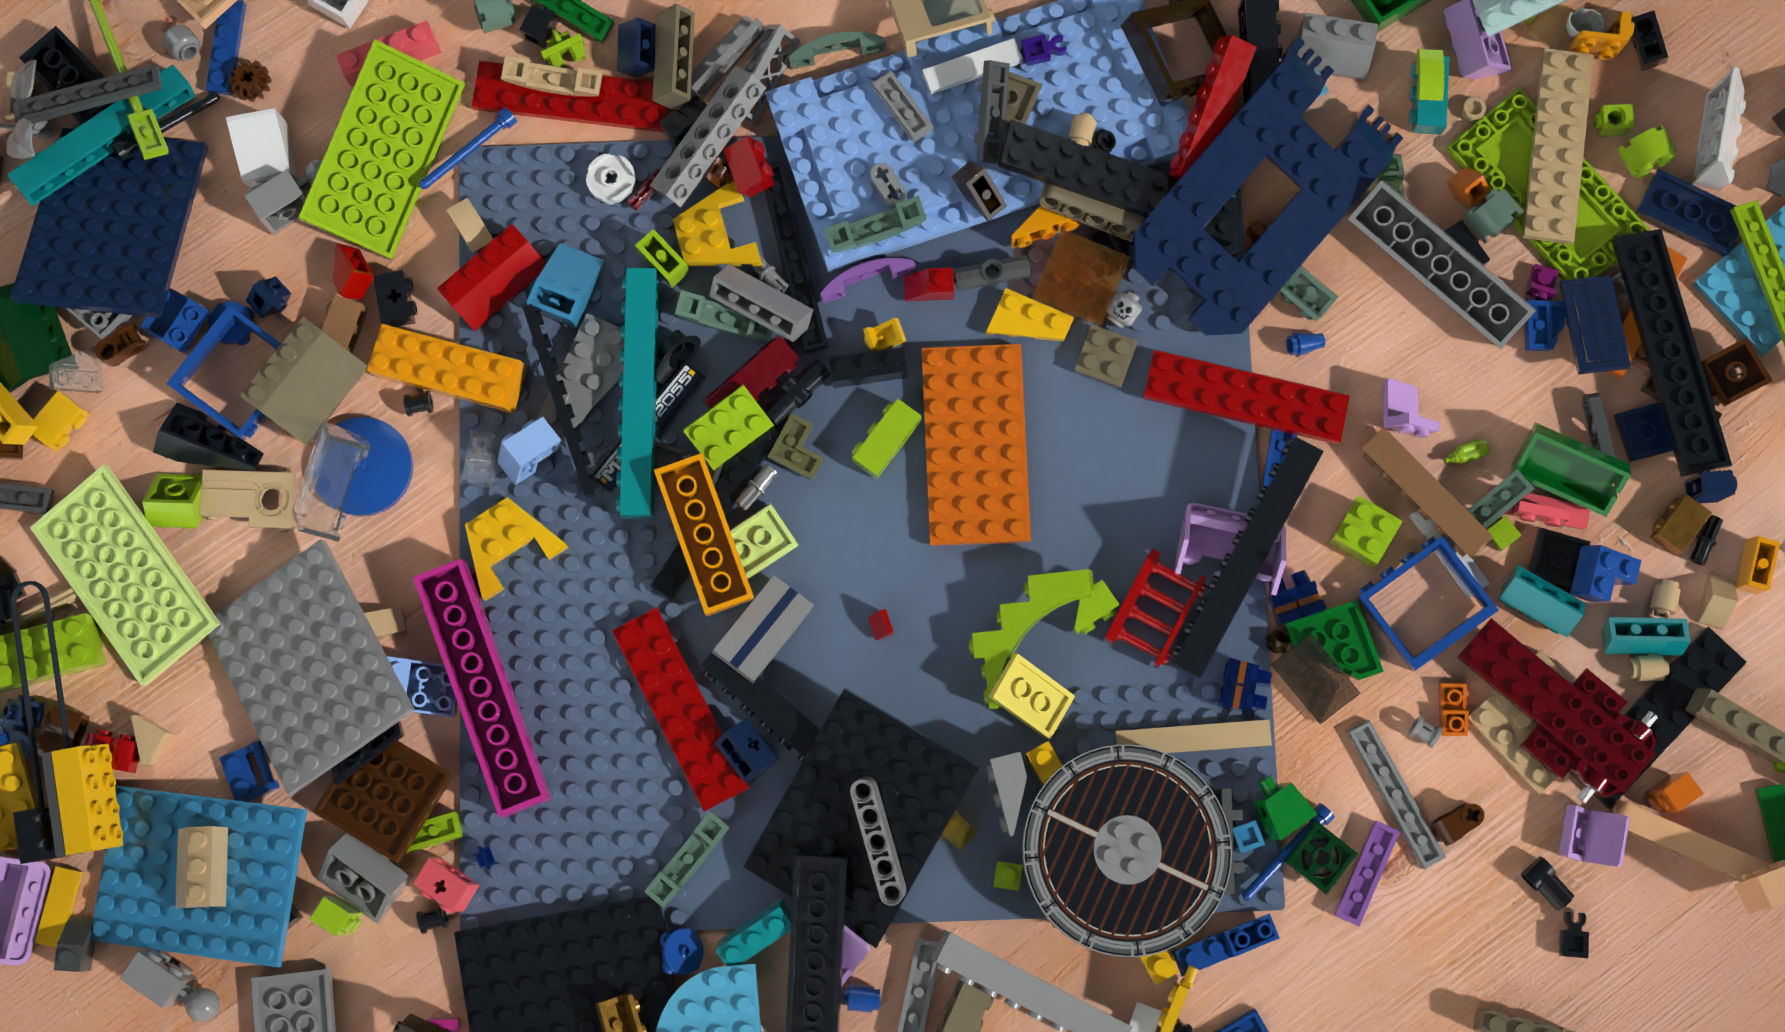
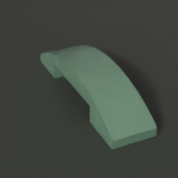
(834, 42)
(877, 227)
(719, 317)
(687, 859)

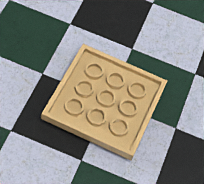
(1507, 728)

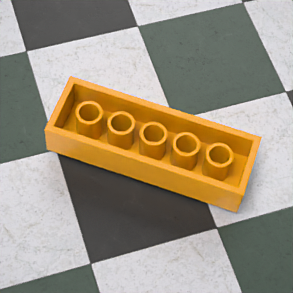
(447, 368)
(704, 534)

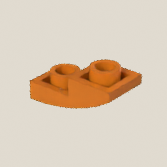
(1453, 709)

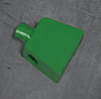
(1281, 809)

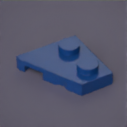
(1544, 325)

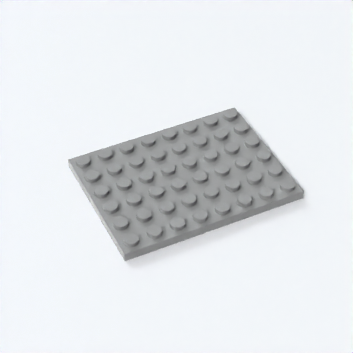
(308, 667)

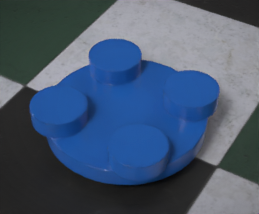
(237, 333)
(681, 951)

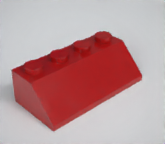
(492, 277)

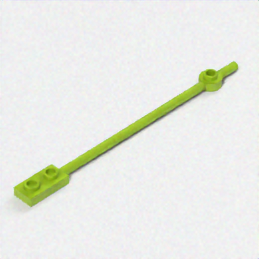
(142, 122)

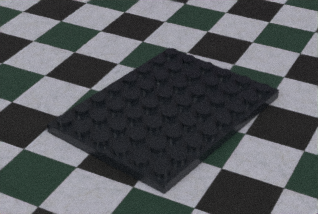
(816, 815)
(557, 965)

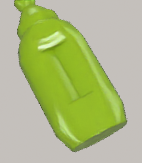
(1469, 452)

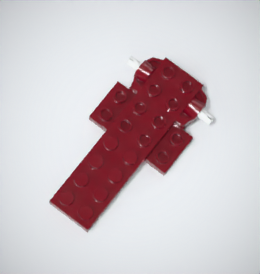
(1575, 722)

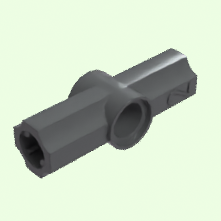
(1008, 270)

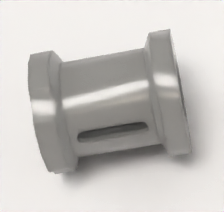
(1425, 731)

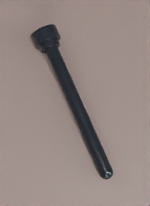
(125, 148)

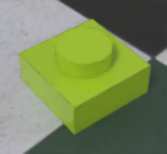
(1007, 875)

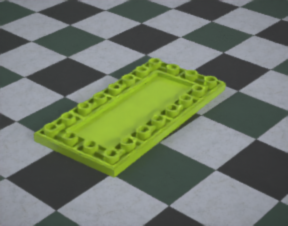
(1501, 151)

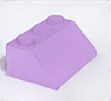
(1476, 52)

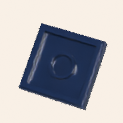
(1643, 432)

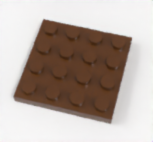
(386, 800)

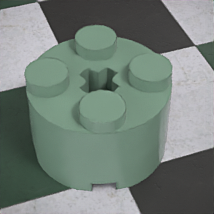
(494, 14)
(1493, 215)

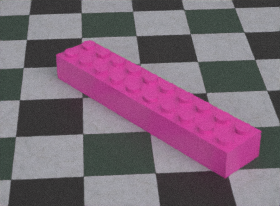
(482, 688)

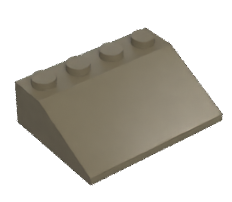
(304, 381)

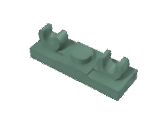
(1501, 499)

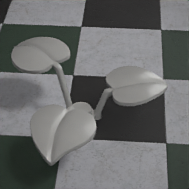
(20, 141)

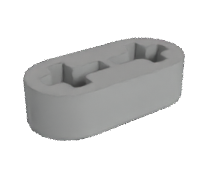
(892, 182)

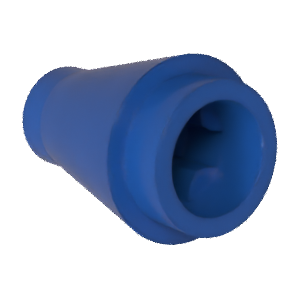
(1303, 343)

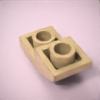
(469, 225)

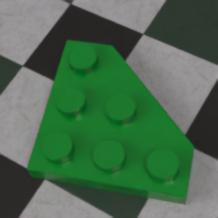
(1343, 636)

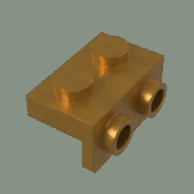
(620, 1014)

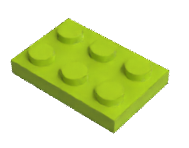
(728, 427)

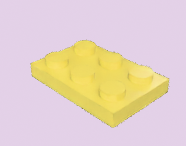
(1031, 696)

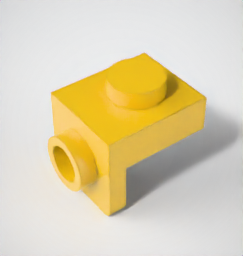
(884, 335)

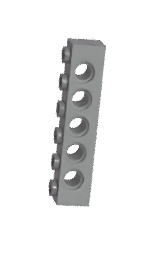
(708, 136)

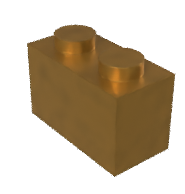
(1680, 524)

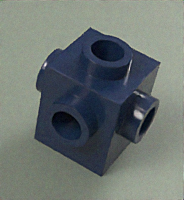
(268, 297)
(15, 714)

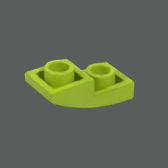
(1430, 74)

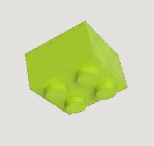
(1365, 531)

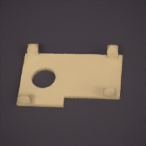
(241, 496)

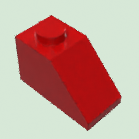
(351, 272)
(929, 285)

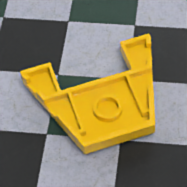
(704, 235)
(499, 534)

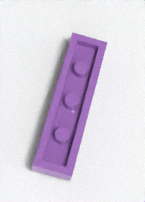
(1366, 873)

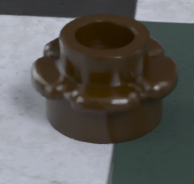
(1277, 642)

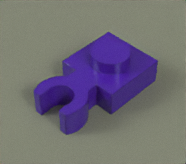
(1038, 50)

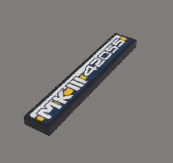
(668, 403)

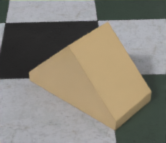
(1717, 601)
(150, 739)

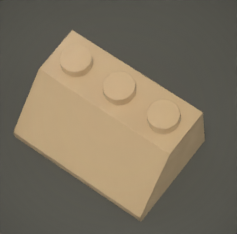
(201, 867)

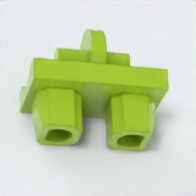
(573, 45)

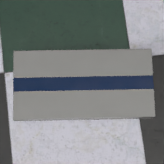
(763, 629)

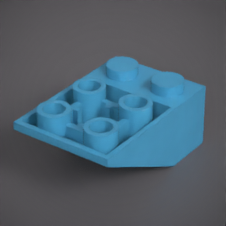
(566, 285)

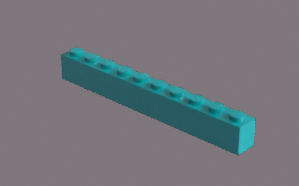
(639, 393)

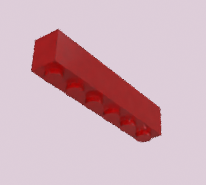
(1214, 100)

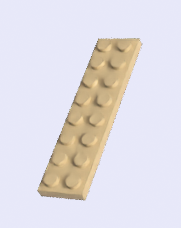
(1558, 146)

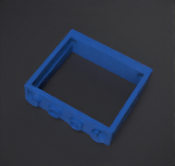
(199, 355)
(1455, 634)

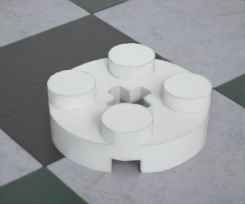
(609, 192)

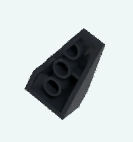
(192, 439)

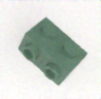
(1308, 294)

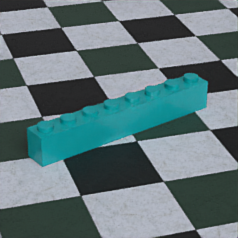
(93, 139)

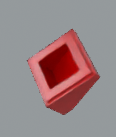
(880, 625)

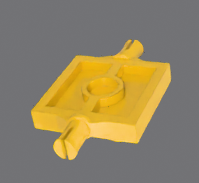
(1176, 998)

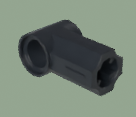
(1542, 878)

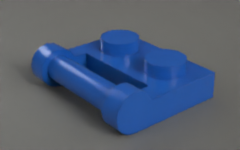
(241, 774)

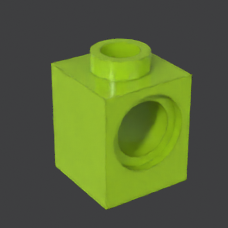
(1623, 116)

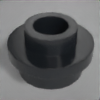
(1104, 140)

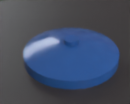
(385, 472)

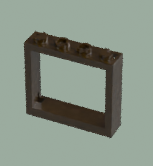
(1136, 32)

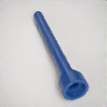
(503, 120)
(1324, 817)

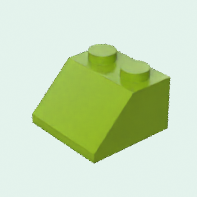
(174, 501)

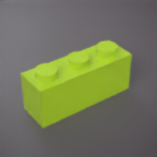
(886, 438)

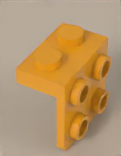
(1605, 45)

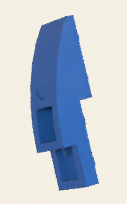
(1226, 944)

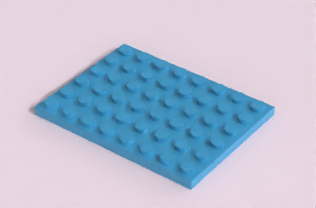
(139, 879)

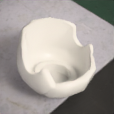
(1585, 20)

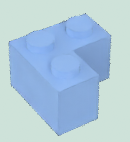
(524, 450)

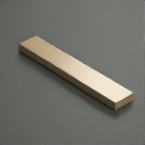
(1199, 737)

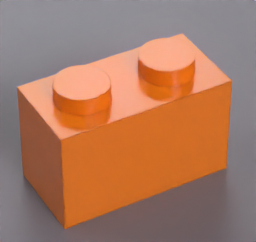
(1674, 793)

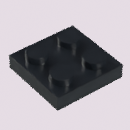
(1556, 557)

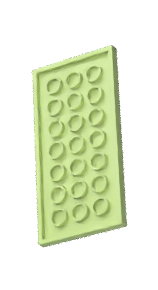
(125, 575)

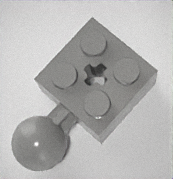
(281, 198)
(170, 984)

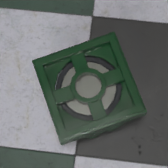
(1320, 857)

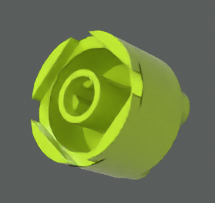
(1648, 150)

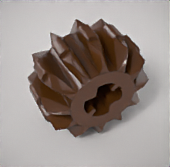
(243, 74)

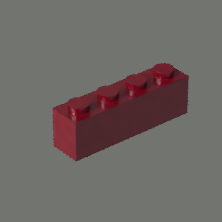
(758, 372)

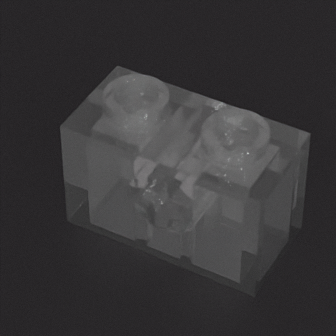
(481, 459)

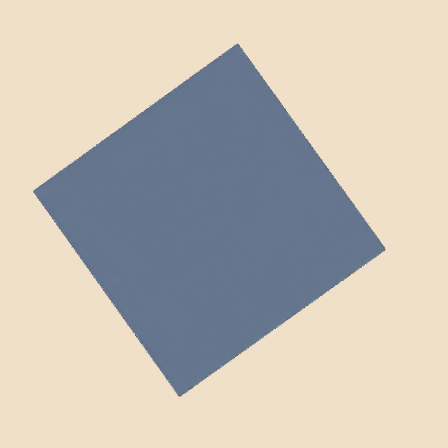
(1102, 493)

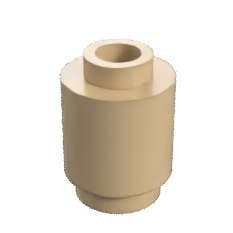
(1082, 129)
(1665, 598)
(1648, 668)

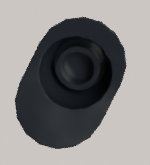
(674, 352)

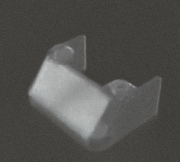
(327, 480)

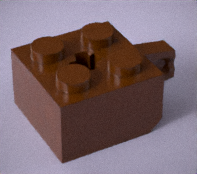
(1741, 356)

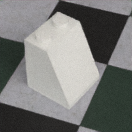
(261, 145)

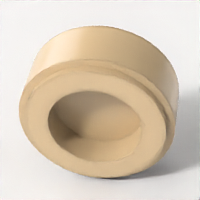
(1473, 109)

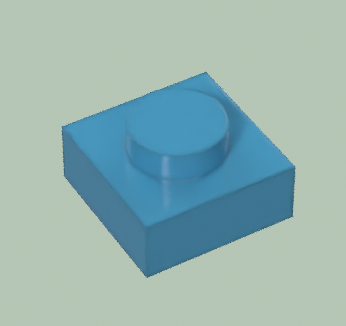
(1247, 836)

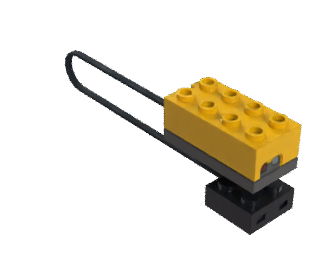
(77, 779)

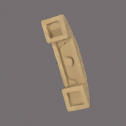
(550, 78)

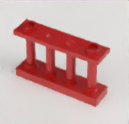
(1130, 610)

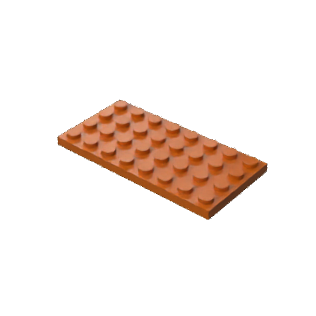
(975, 445)

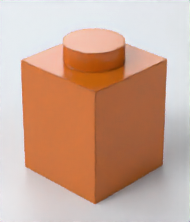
(1469, 187)

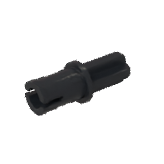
(1706, 540)

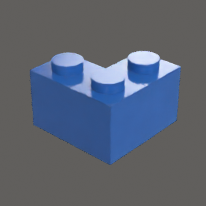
(1600, 570)

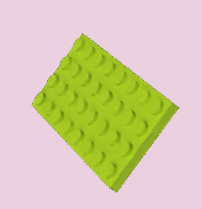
(381, 150)

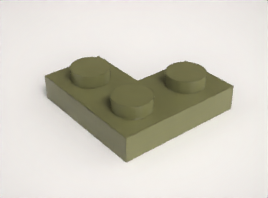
(790, 451)

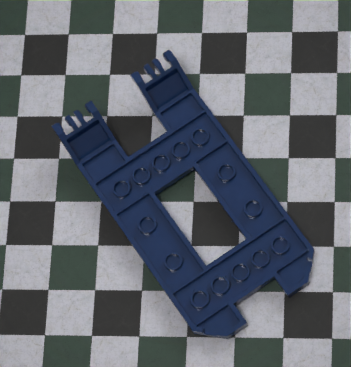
(1327, 181)

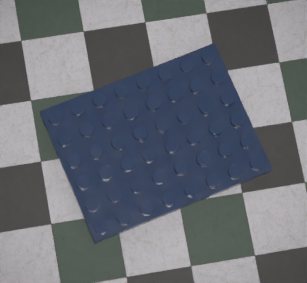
(112, 234)

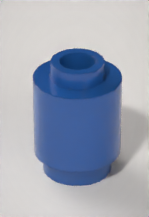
(861, 998)

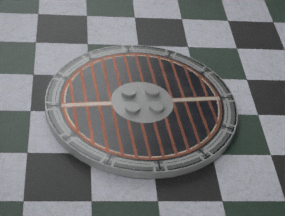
(1127, 851)

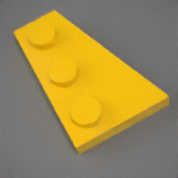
(1025, 317)

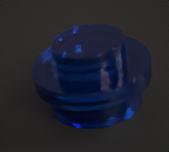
(484, 857)

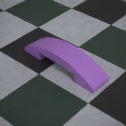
(896, 266)

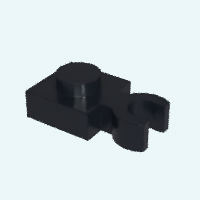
(1573, 940)

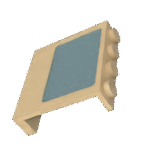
(930, 18)

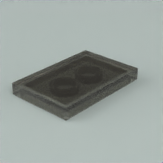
(1315, 678)

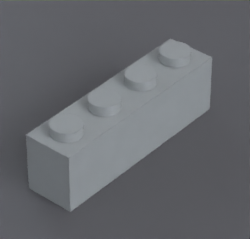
(761, 302)

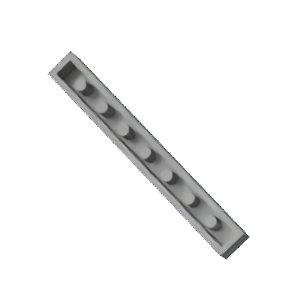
(1021, 988)

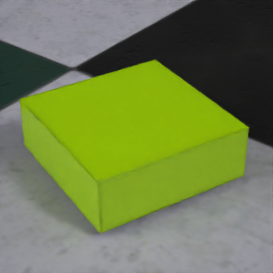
(1503, 533)

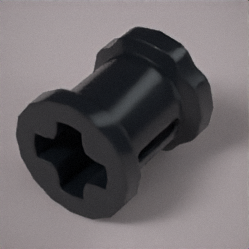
(418, 403)
(432, 919)

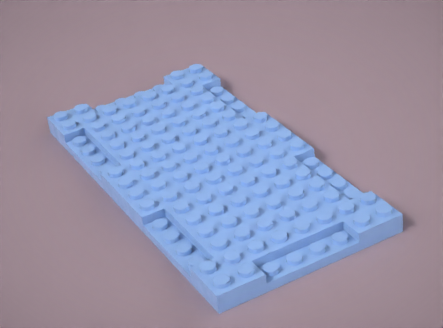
(842, 129)

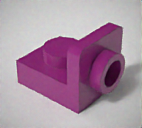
(1542, 283)

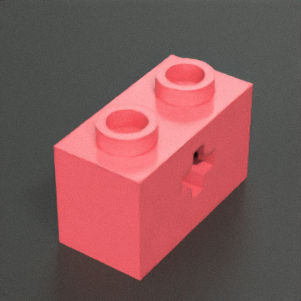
(446, 885)

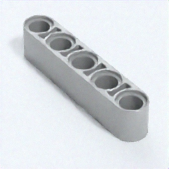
(876, 853)

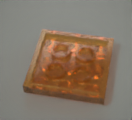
(1081, 277)

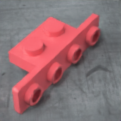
(1550, 510)

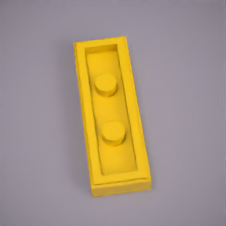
(58, 905)

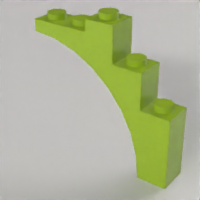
(1045, 594)

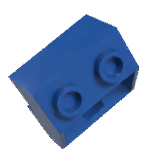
(179, 322)

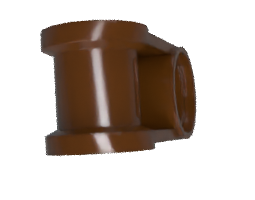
(122, 345)
(1454, 824)

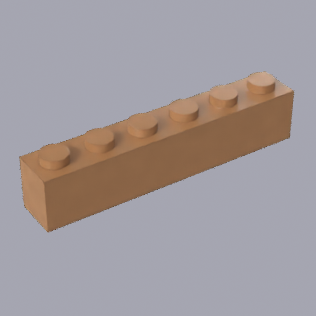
(343, 325)
(1427, 493)

